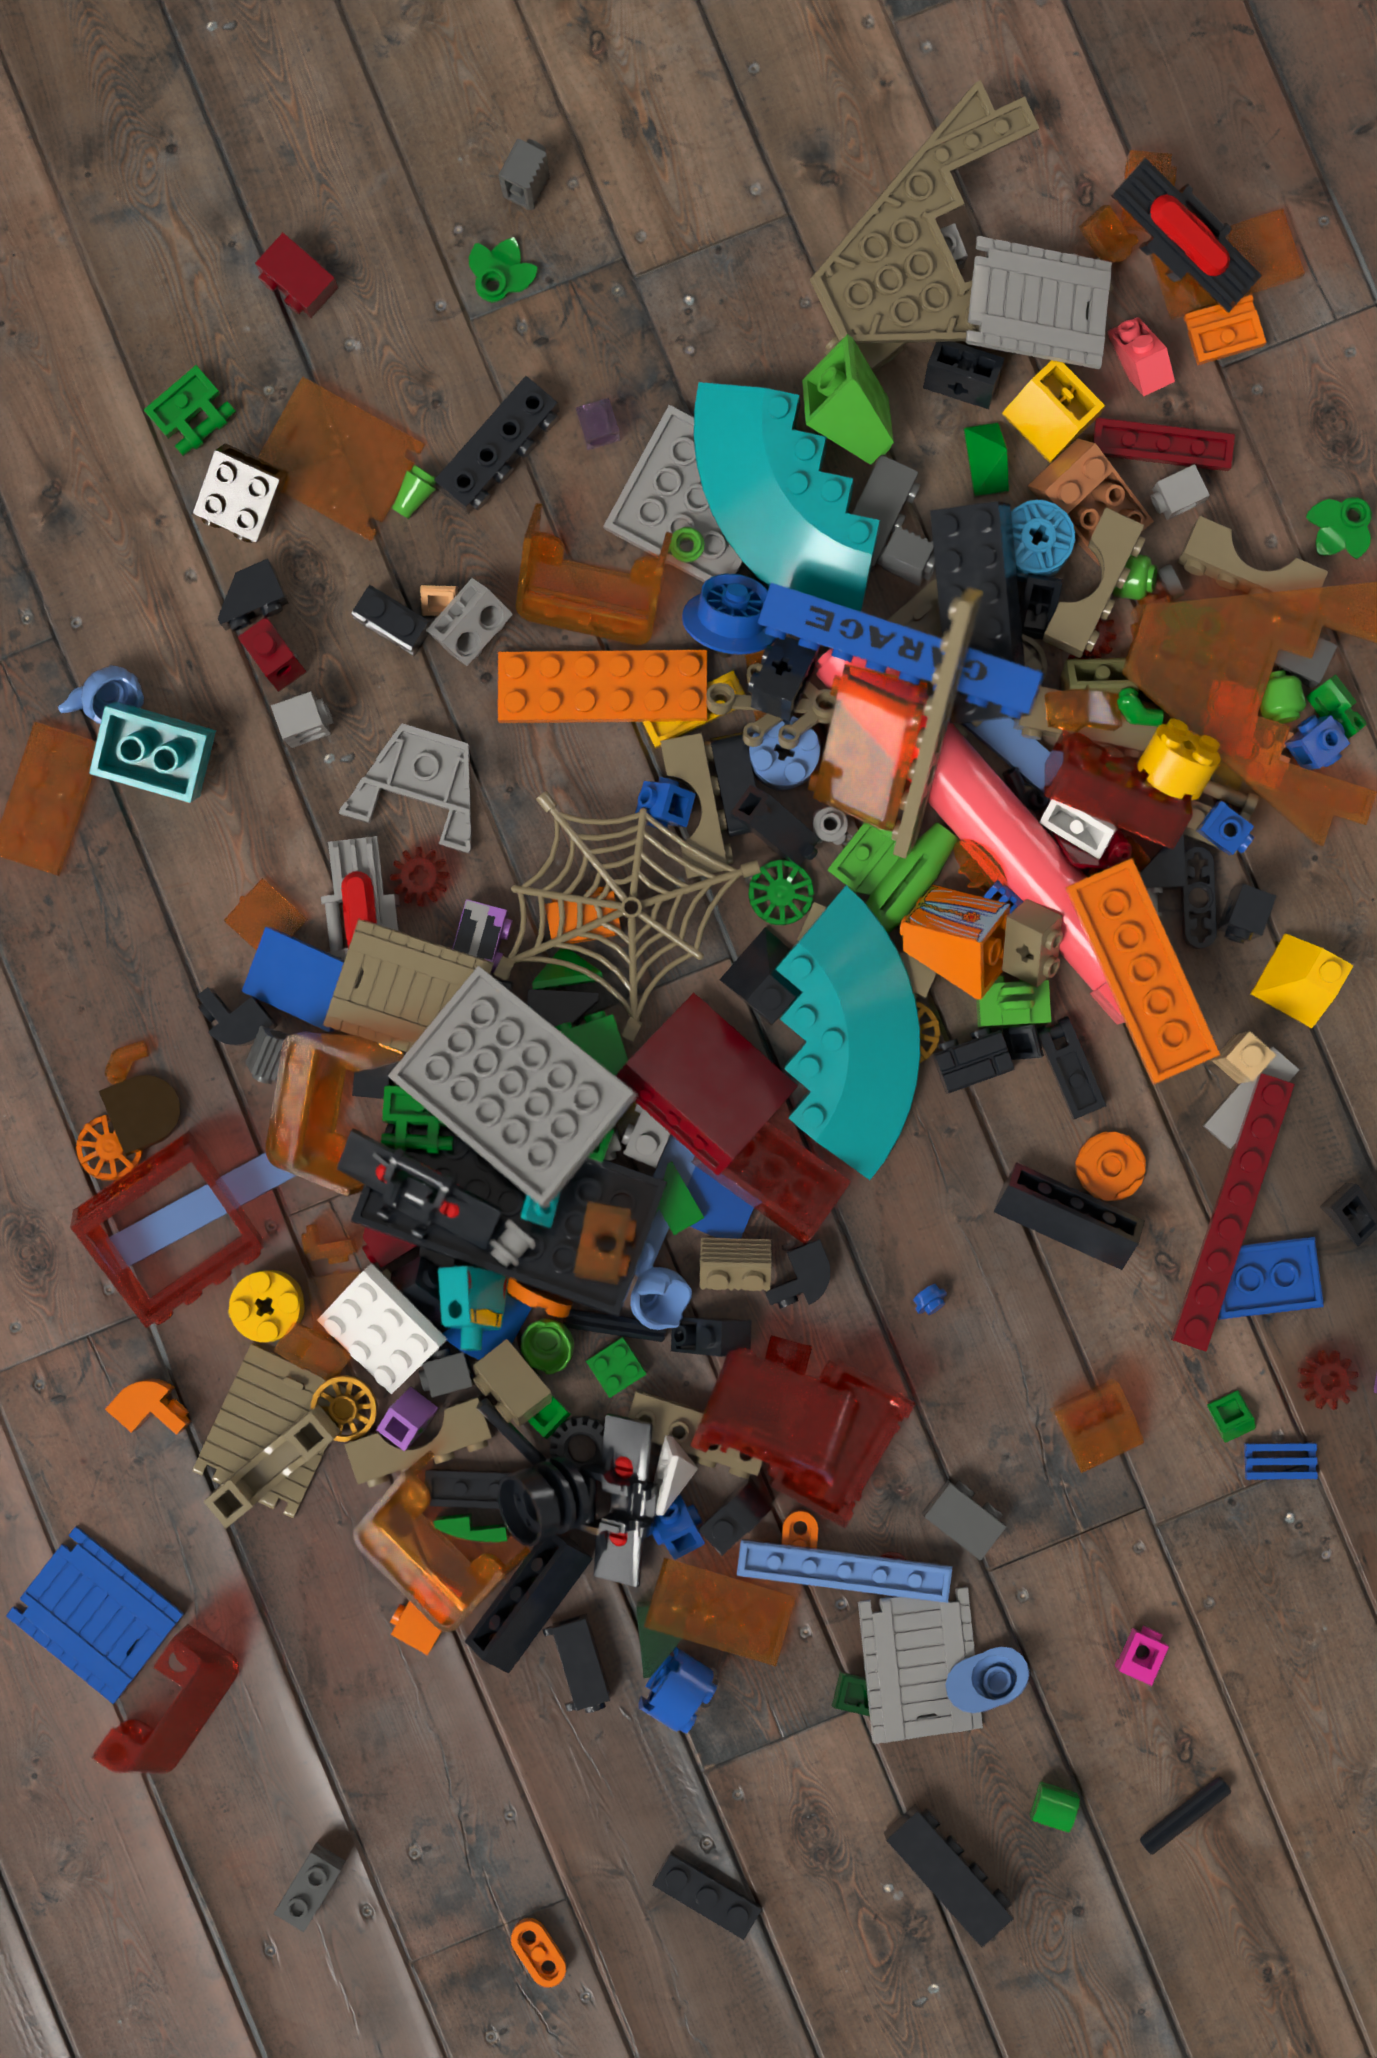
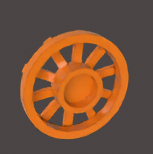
(107, 1149)

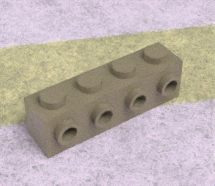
(681, 1422)

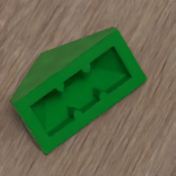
(987, 459)
(560, 976)

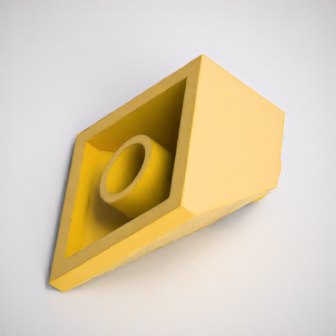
(1301, 980)

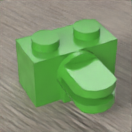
(1014, 1004)

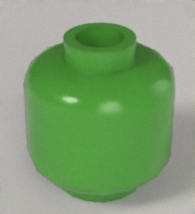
(1140, 579)
(1283, 698)

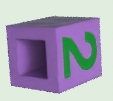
(407, 1419)

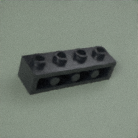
(498, 445)
(1068, 1216)
(528, 1601)
(949, 1875)

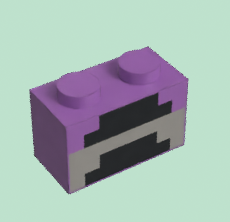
(482, 931)

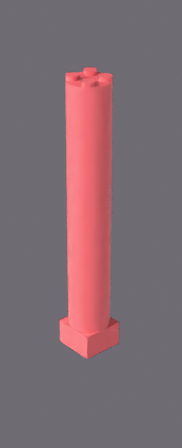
(987, 811)

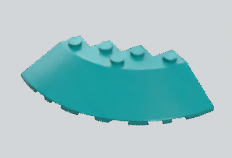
(775, 500)
(856, 1031)

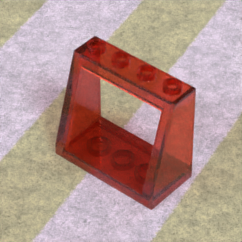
(90, 1214)

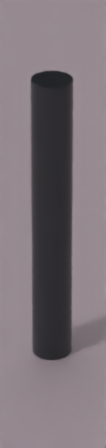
(510, 1432)

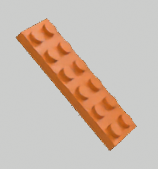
(602, 686)
(1142, 971)

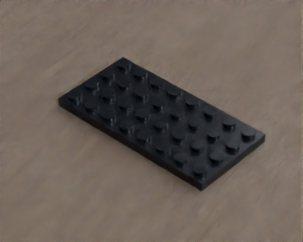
(554, 1257)

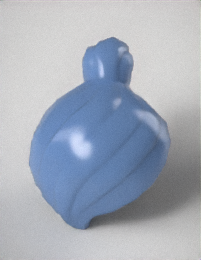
(102, 689)
(658, 1293)

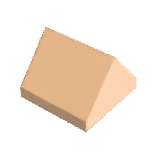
(436, 598)

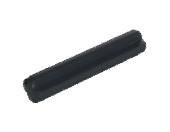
(612, 1325)
(1185, 1815)

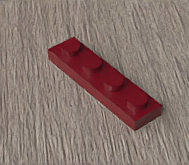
(1164, 444)

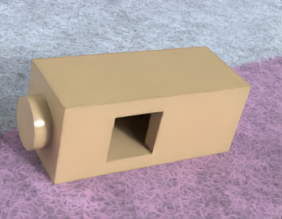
(1244, 1057)

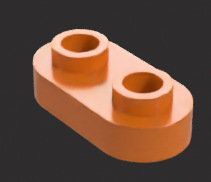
(806, 1539)
(538, 1951)

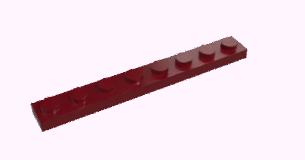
(1232, 1212)

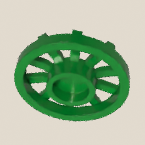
(781, 893)

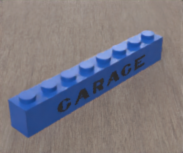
(895, 647)

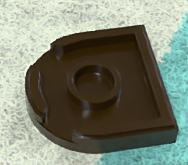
(141, 1111)

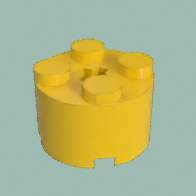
(1179, 760)
(246, 1308)

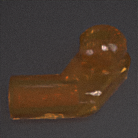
(121, 1061)

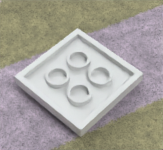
(381, 1329)

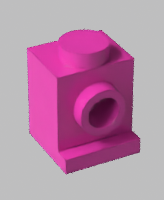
(1144, 1667)

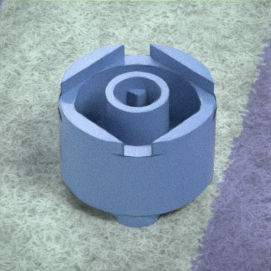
(788, 773)

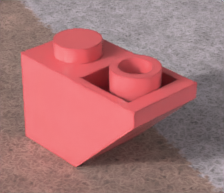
(1142, 356)

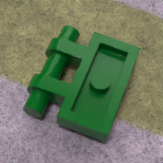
(182, 403)
(402, 1110)

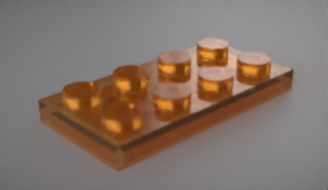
(1261, 241)
(46, 798)
(719, 1611)

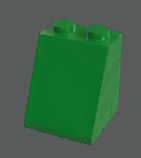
(599, 1040)

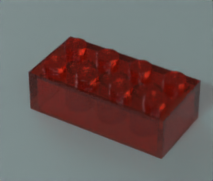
(1113, 789)
(782, 1182)

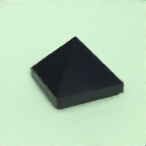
(1023, 1041)

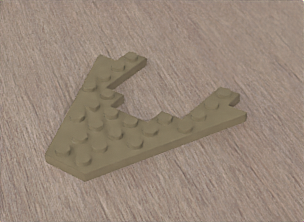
(893, 268)

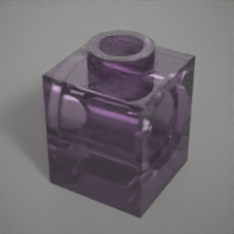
(598, 424)

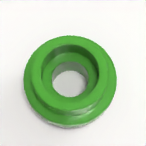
(691, 534)

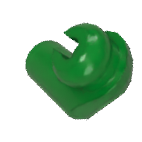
(1135, 712)

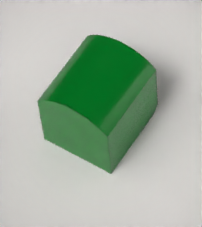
(1054, 1807)

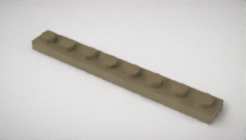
(938, 711)

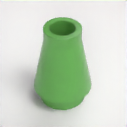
(413, 491)

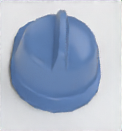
(987, 1680)

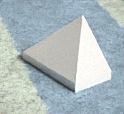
(672, 1474)

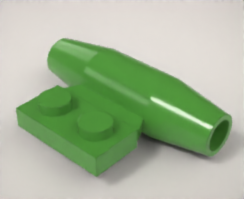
(890, 880)

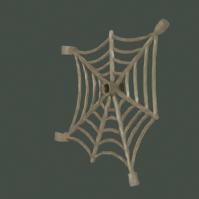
(634, 1009)

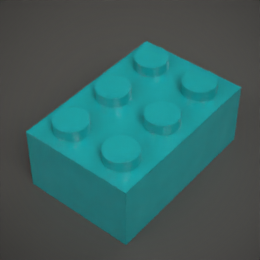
(152, 751)

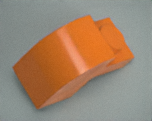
(145, 1398)

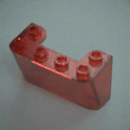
(208, 1676)

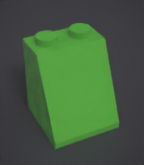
(848, 402)

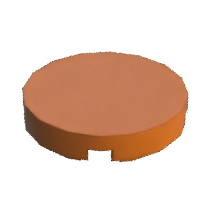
(1110, 1166)
(535, 1297)

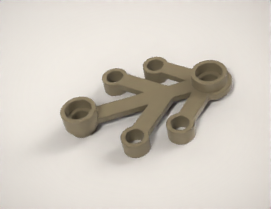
(810, 706)

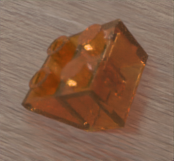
(1097, 1425)

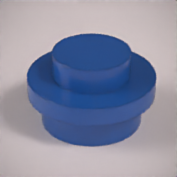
(930, 1299)

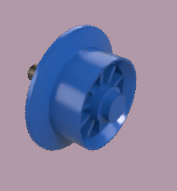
(728, 615)

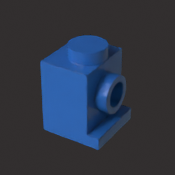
(1213, 829)

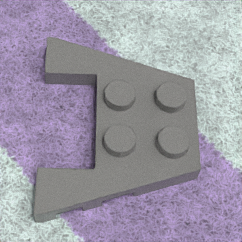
(423, 769)

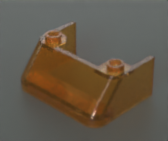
(585, 595)
(308, 1102)
(422, 1558)

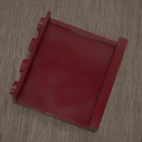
(705, 1083)

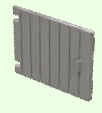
(1038, 302)
(907, 1663)

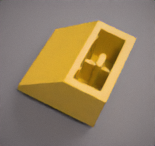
(1053, 409)

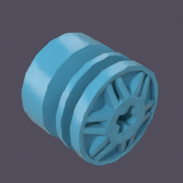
(1055, 545)

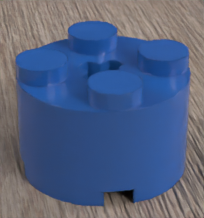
(678, 1691)

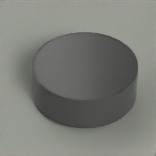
(1170, 582)

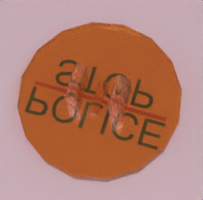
(978, 865)

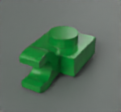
(1335, 700)

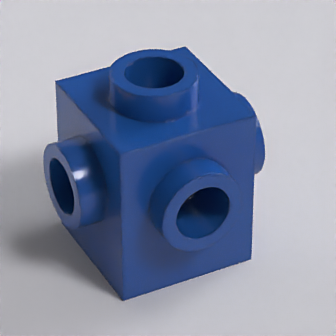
(1317, 742)
(666, 802)
(679, 1528)

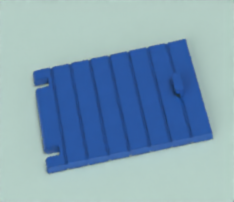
(92, 1613)

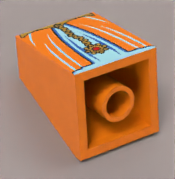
(958, 937)

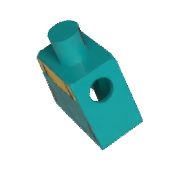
(472, 1302)

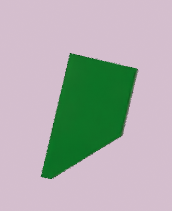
(677, 1202)

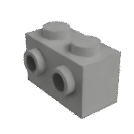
(646, 1139)

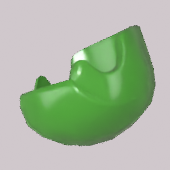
(547, 1345)

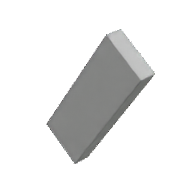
(1228, 1117)

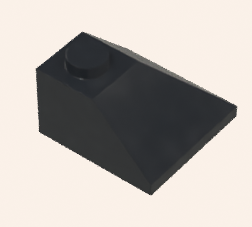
(758, 982)

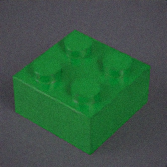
(616, 1367)

